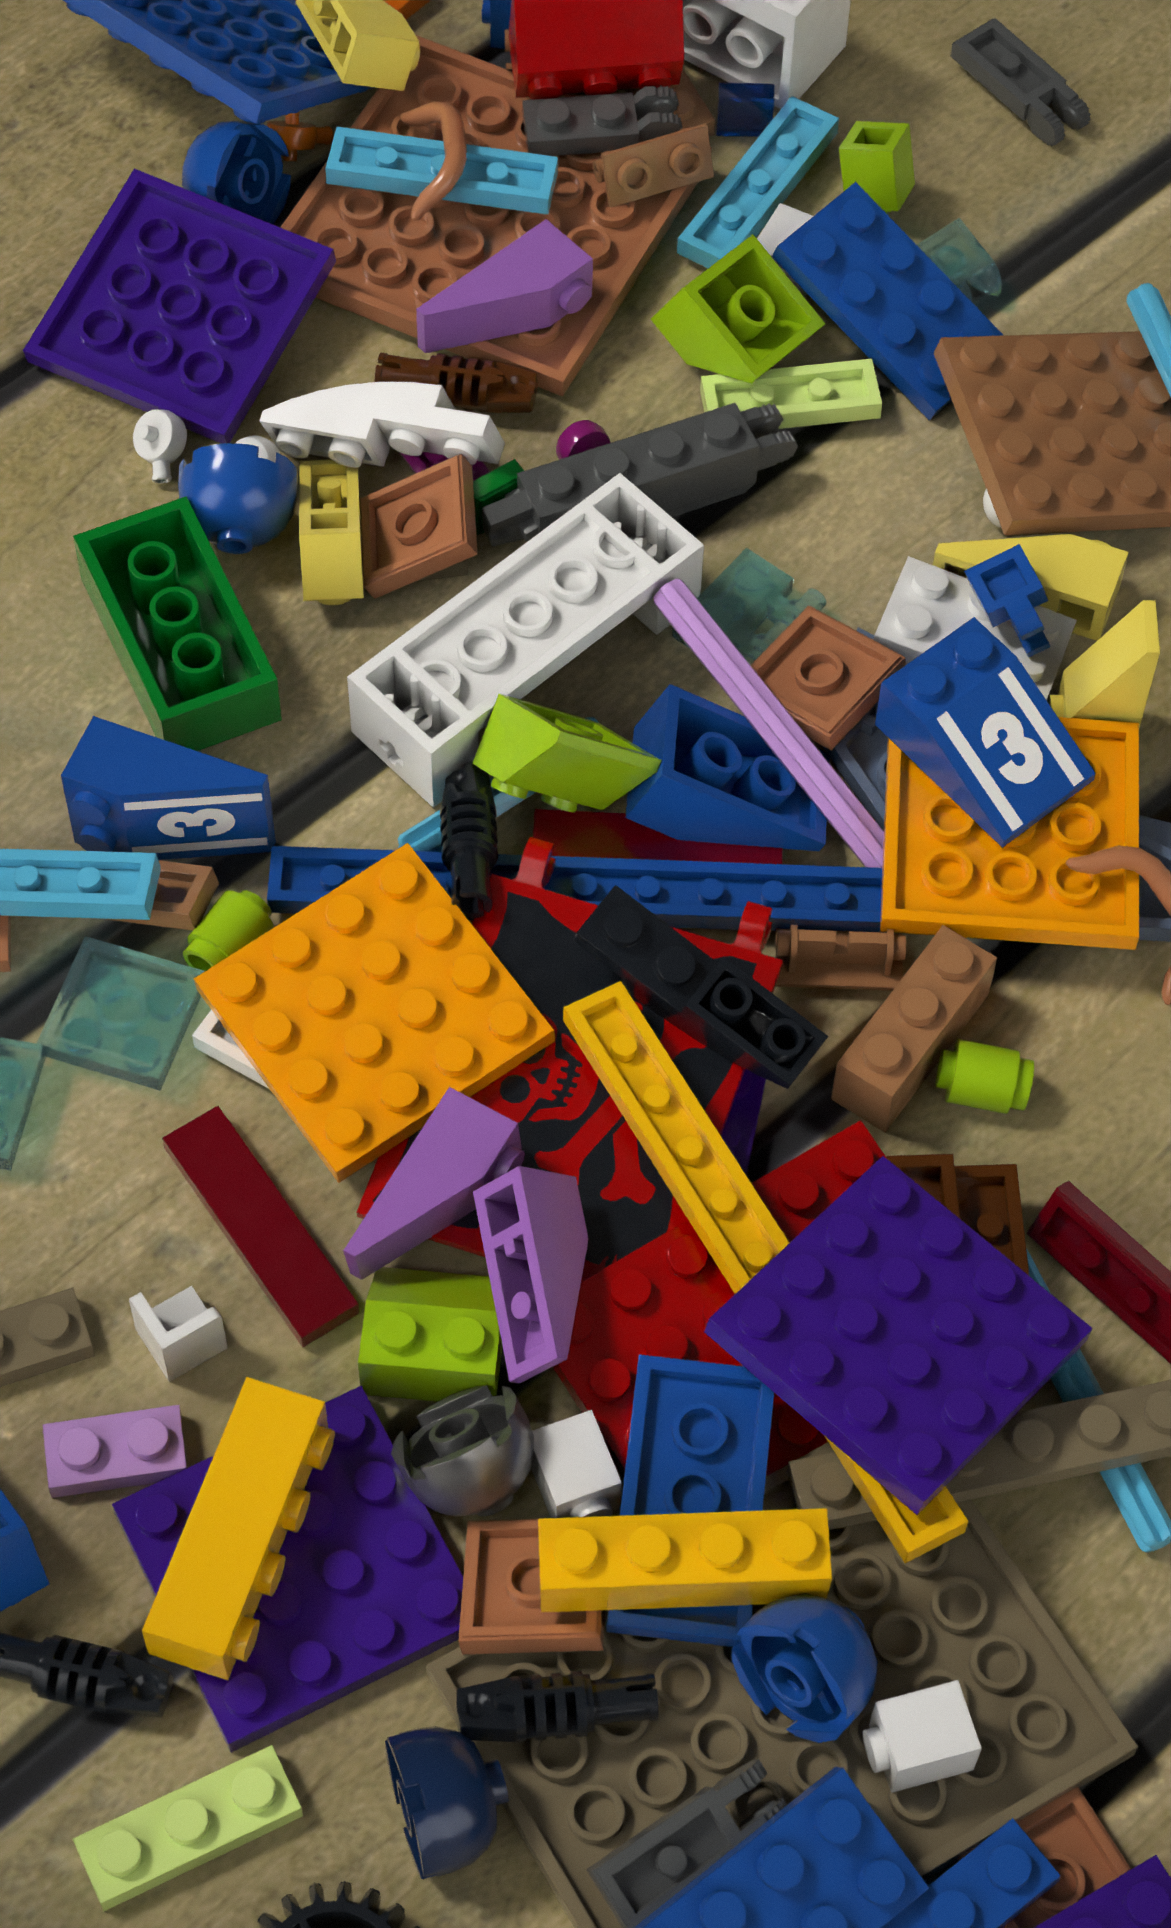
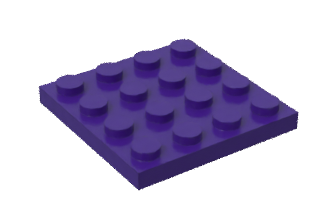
(180, 305)
(898, 1333)
(358, 1587)

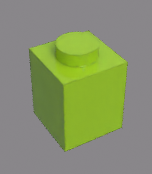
(879, 161)

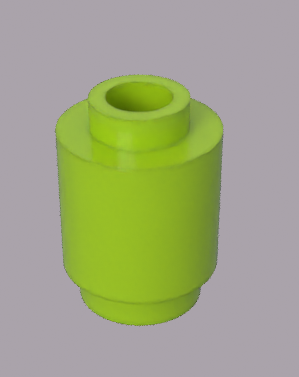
(226, 928)
(985, 1077)

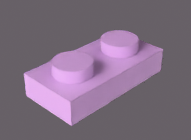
(114, 1450)

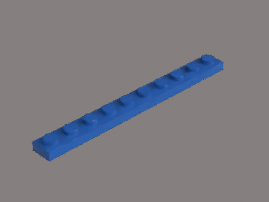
(673, 890)

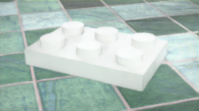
(935, 602)

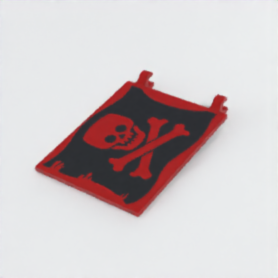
(557, 1097)

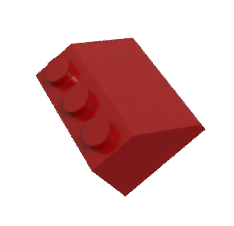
(594, 46)

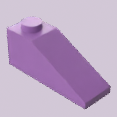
(510, 293)
(435, 1181)
(534, 1262)

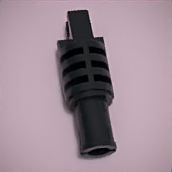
(469, 838)
(86, 1675)
(552, 1706)

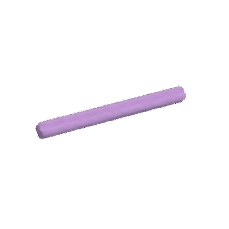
(772, 722)

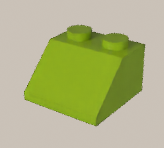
(738, 315)
(559, 756)
(428, 1335)

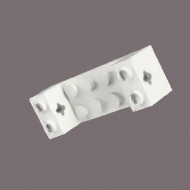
(516, 628)

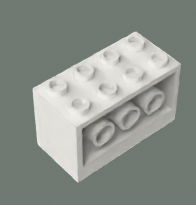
(766, 40)

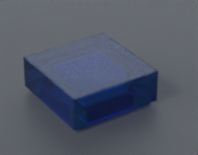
(744, 108)

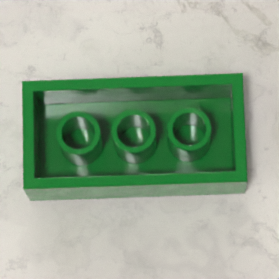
(178, 627)

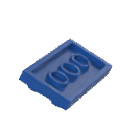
(882, 293)
(694, 1449)
(806, 1867)

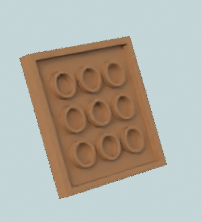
(1064, 428)

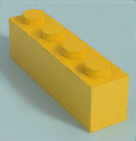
(237, 1530)
(682, 1559)

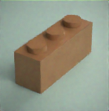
(913, 1028)

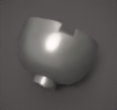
(468, 1452)

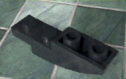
(697, 994)

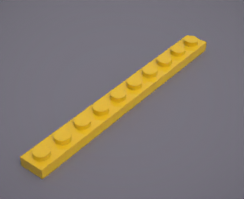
(718, 1202)

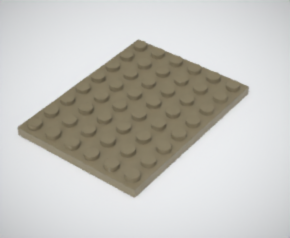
(930, 1622)

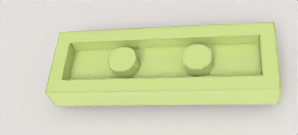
(803, 393)
(187, 1827)

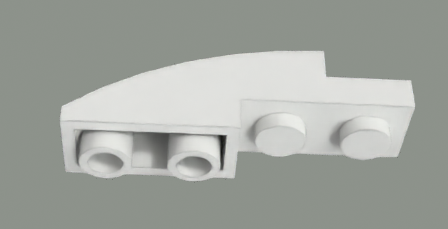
(366, 419)

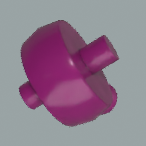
(580, 437)

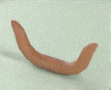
(454, 148)
(1142, 863)

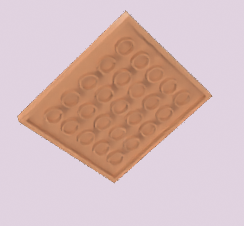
(397, 264)

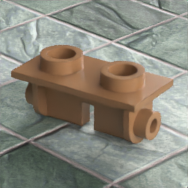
(655, 165)
(840, 959)

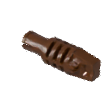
(468, 382)

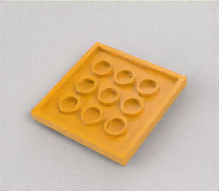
(955, 875)
(373, 1010)

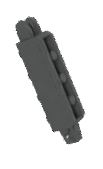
(674, 465)

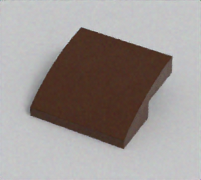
(978, 1195)

